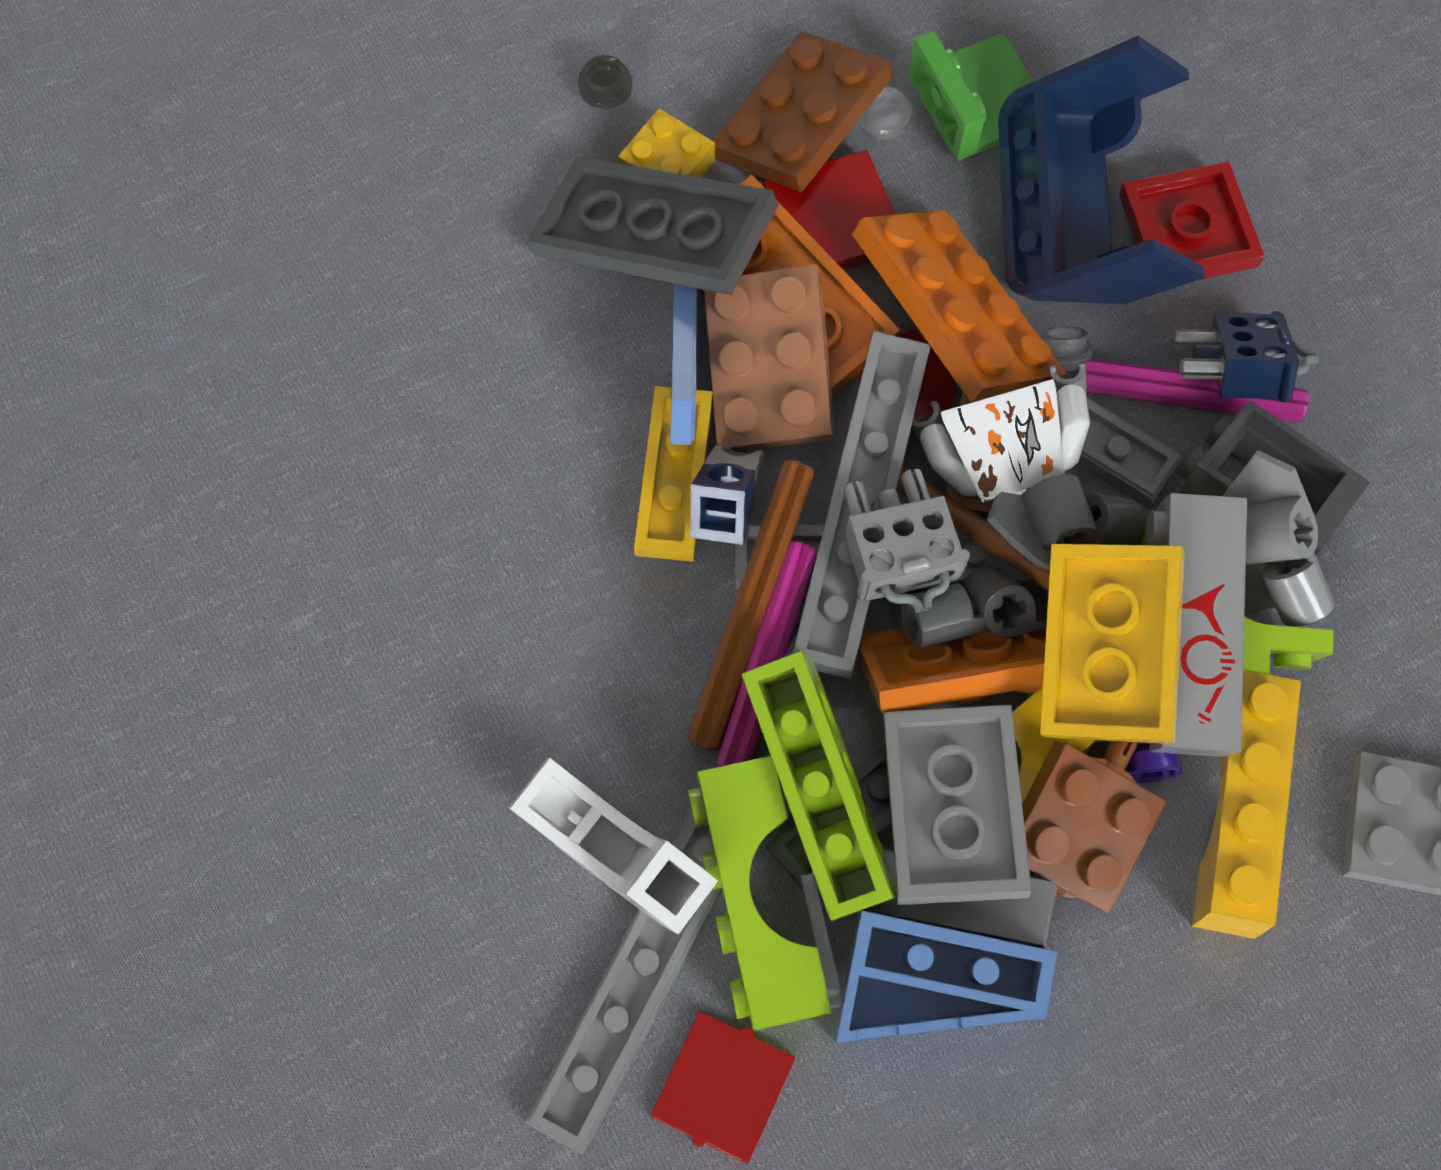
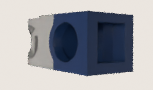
(726, 494)

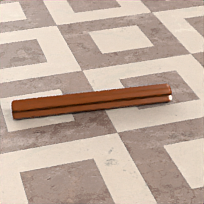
(750, 605)

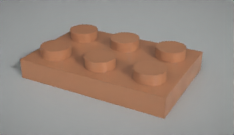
(770, 360)

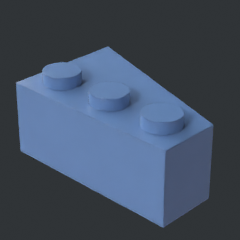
(935, 978)

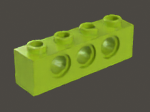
(820, 785)

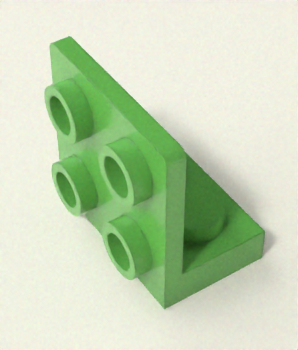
(966, 88)

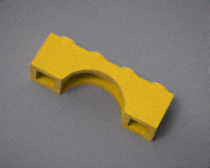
(1246, 845)

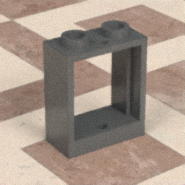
(1327, 482)

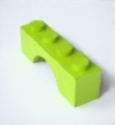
(778, 977)

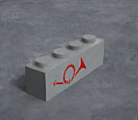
(1211, 621)

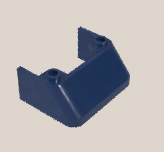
(1057, 184)

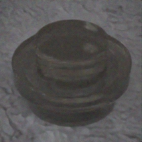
(605, 82)

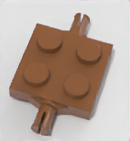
(1087, 822)

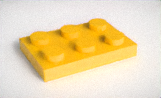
(1113, 643)

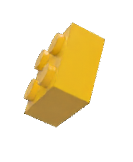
(669, 147)

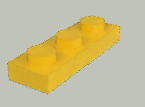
(667, 481)

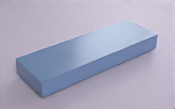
(683, 365)

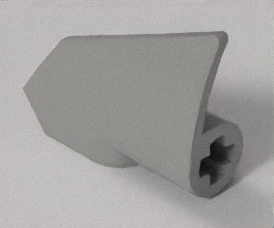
(1280, 544)

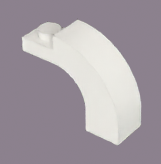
(613, 847)

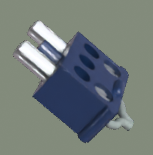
(1245, 355)

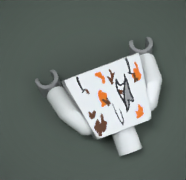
(1008, 438)

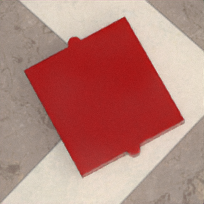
(723, 1087)

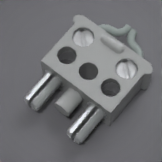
(902, 544)

